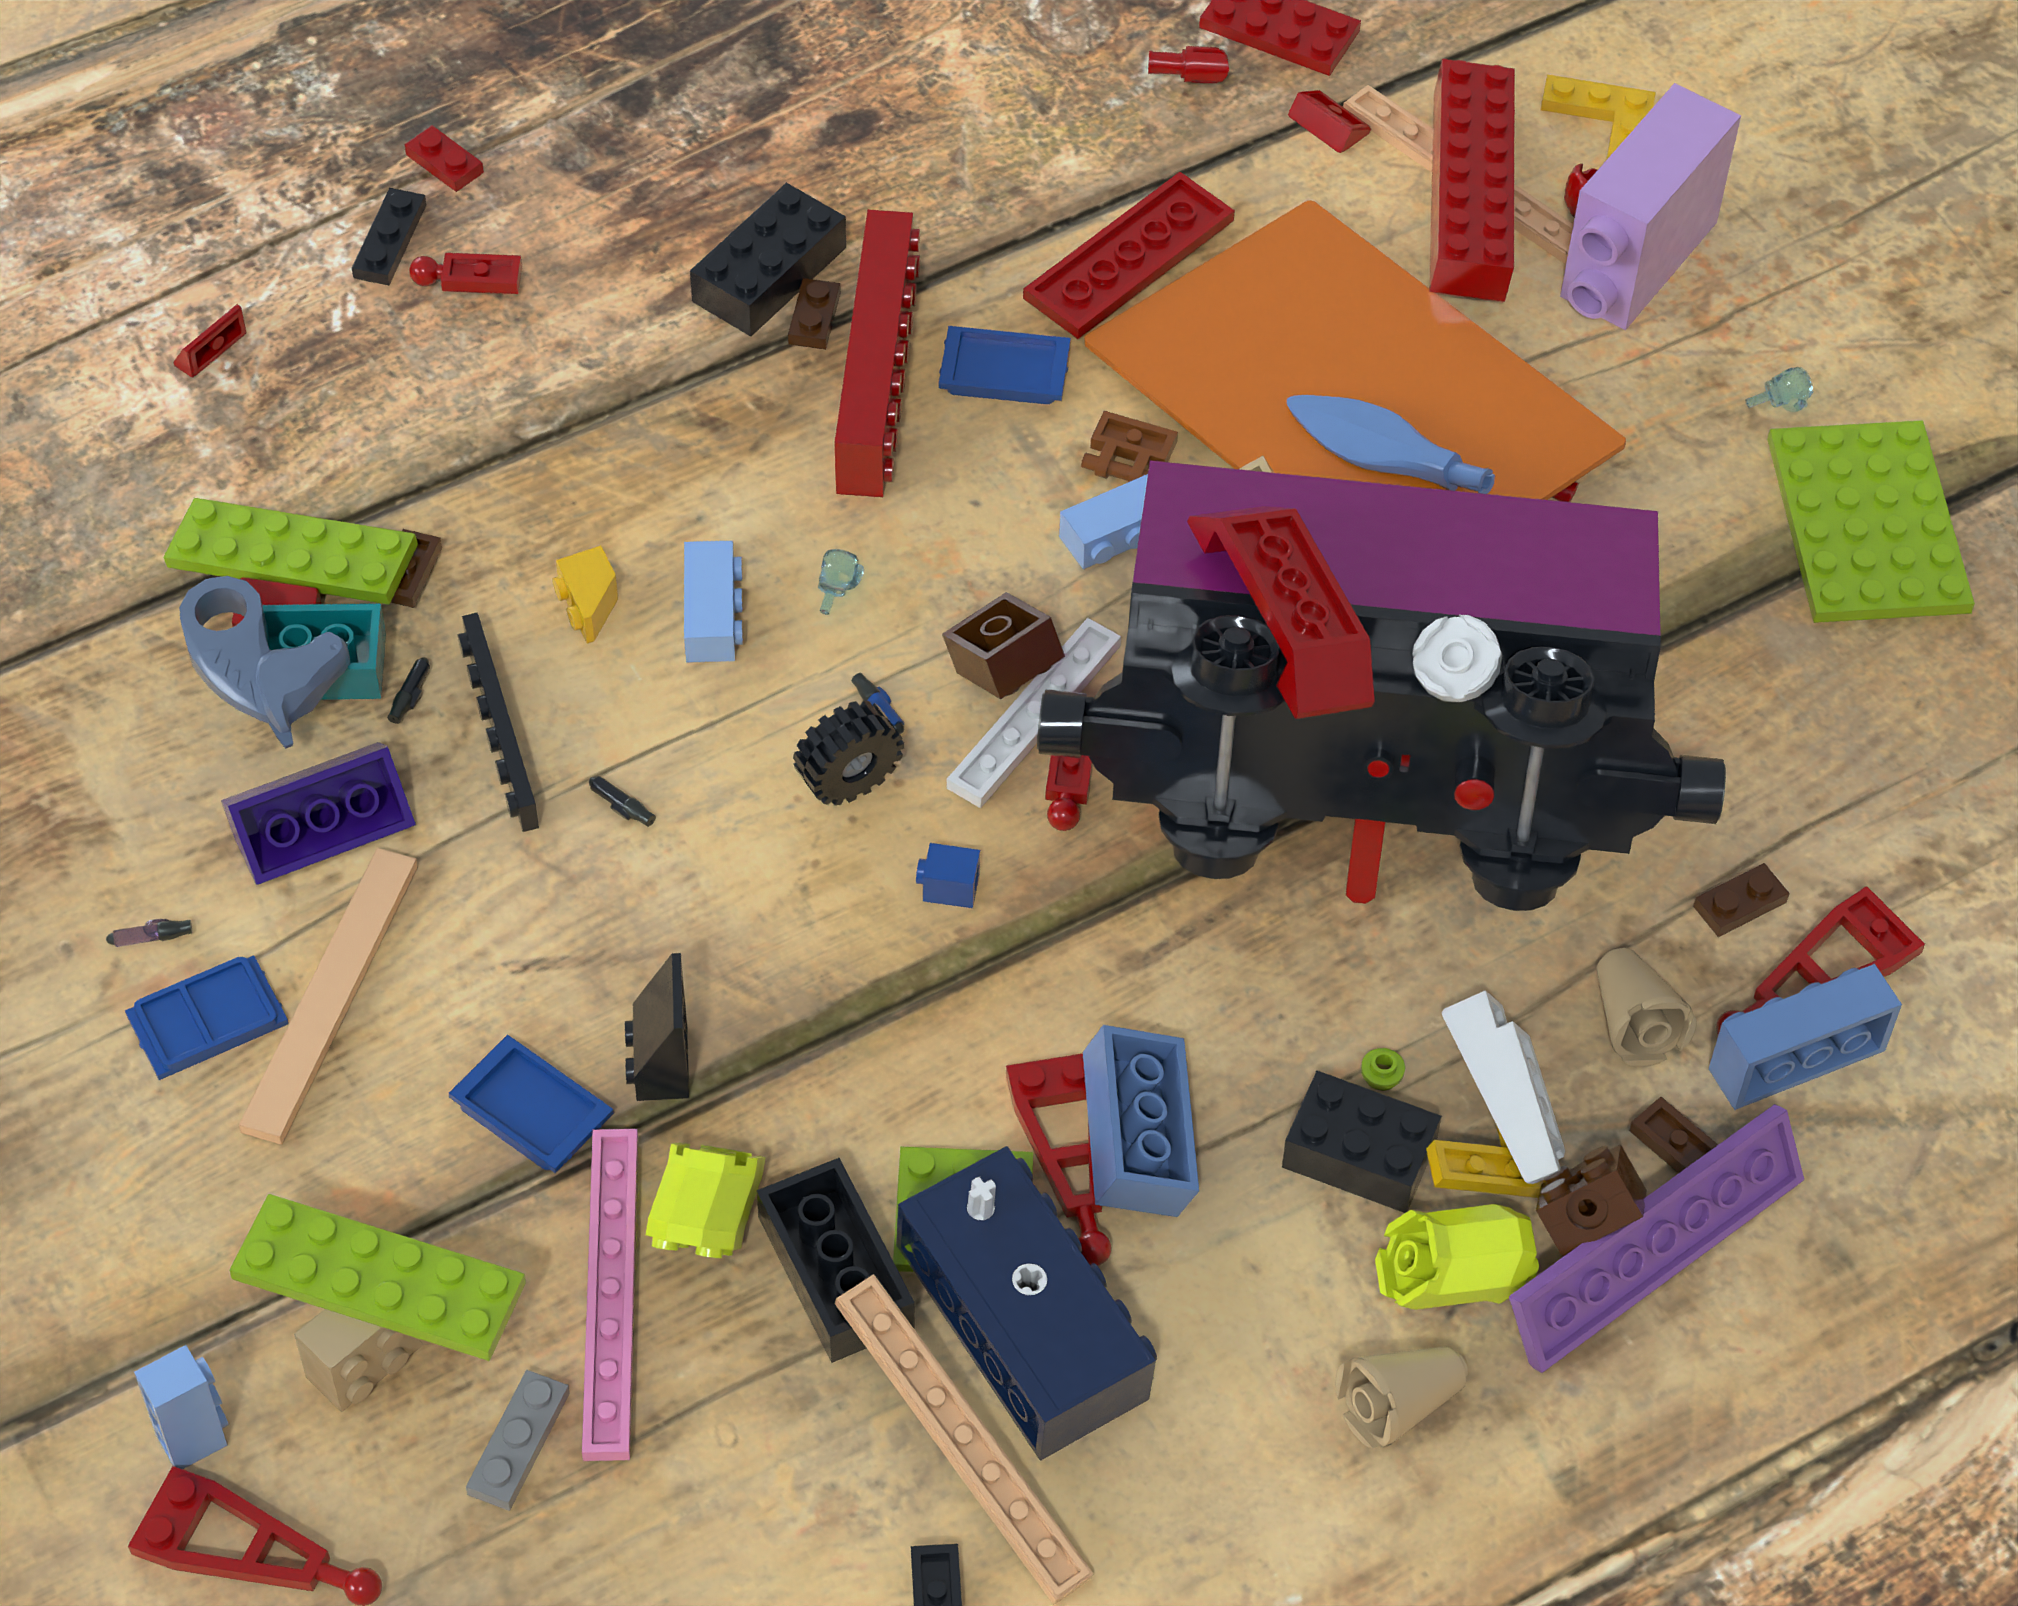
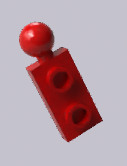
(470, 272)
(1067, 786)

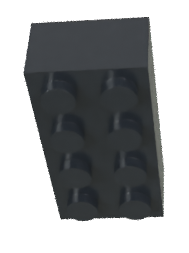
(767, 258)
(828, 1249)

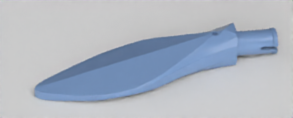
(1383, 442)

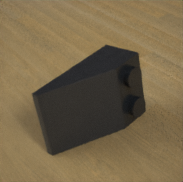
(659, 1037)

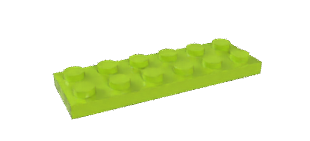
(291, 549)
(378, 1277)

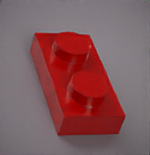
(444, 158)

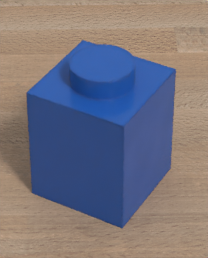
(949, 875)

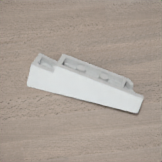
(1510, 1083)

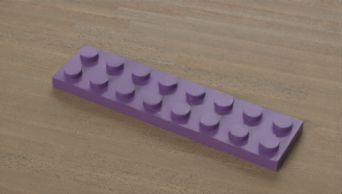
(1678, 1226)

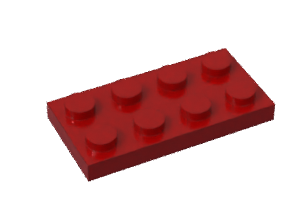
(1286, 29)

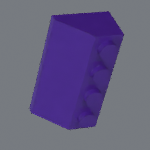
(318, 812)

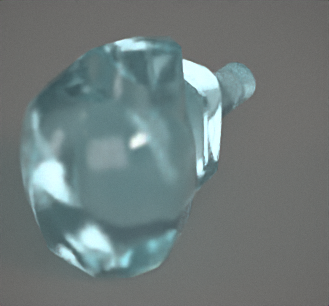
(1787, 389)
(838, 574)

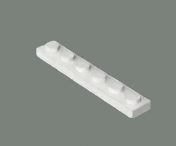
(1017, 728)

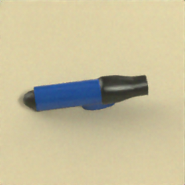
(877, 695)

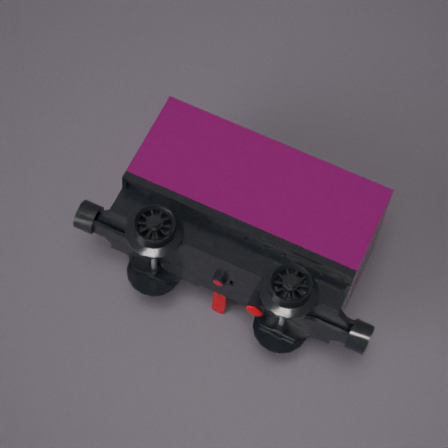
(1521, 775)

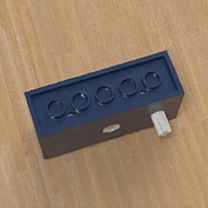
(1025, 1302)

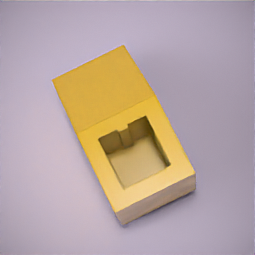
(589, 588)

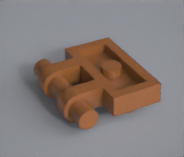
(1130, 440)

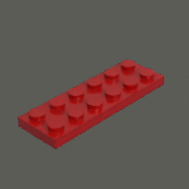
(1128, 255)

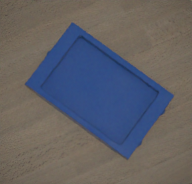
(1004, 365)
(205, 1015)
(530, 1104)

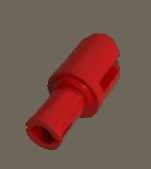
(1194, 64)

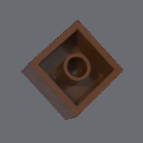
(1003, 645)

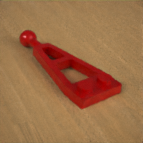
(1868, 922)
(1048, 1084)
(180, 1508)

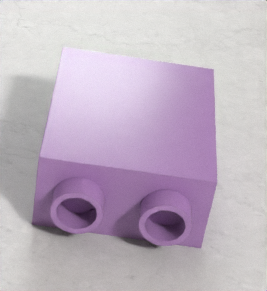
(1649, 206)

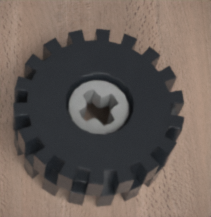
(848, 753)

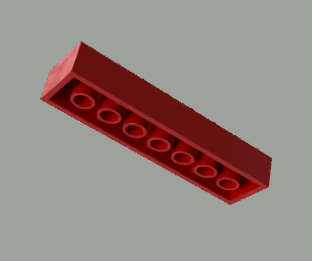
(1473, 181)
(876, 354)

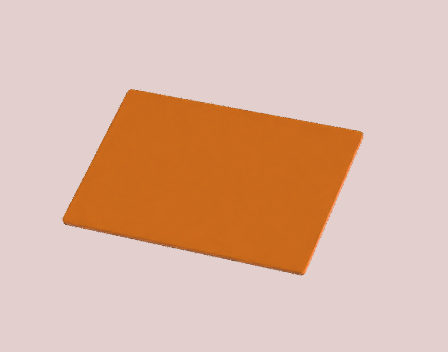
(1333, 316)

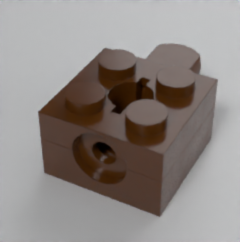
(1591, 1198)

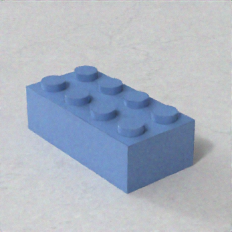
(1804, 1035)
(1140, 1121)

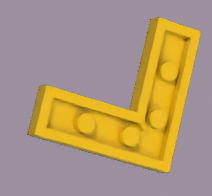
(1598, 101)
(1478, 1168)

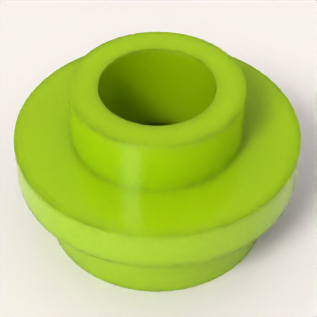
(1382, 1078)

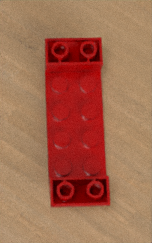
(1301, 605)

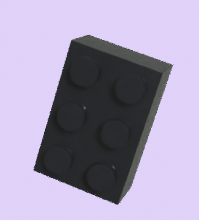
(1360, 1141)

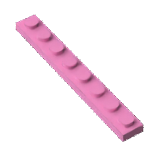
(610, 1296)

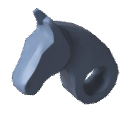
(243, 670)

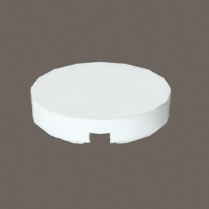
(1457, 658)

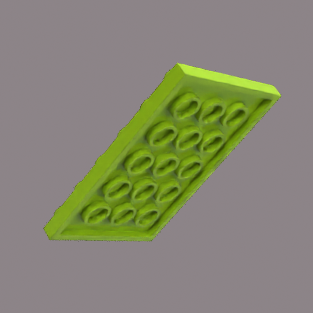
(1869, 521)

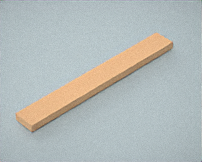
(1416, 141)
(328, 997)
(964, 1439)

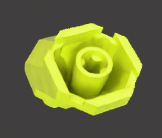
(704, 1199)
(1456, 1256)

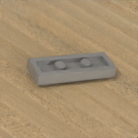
(517, 1440)

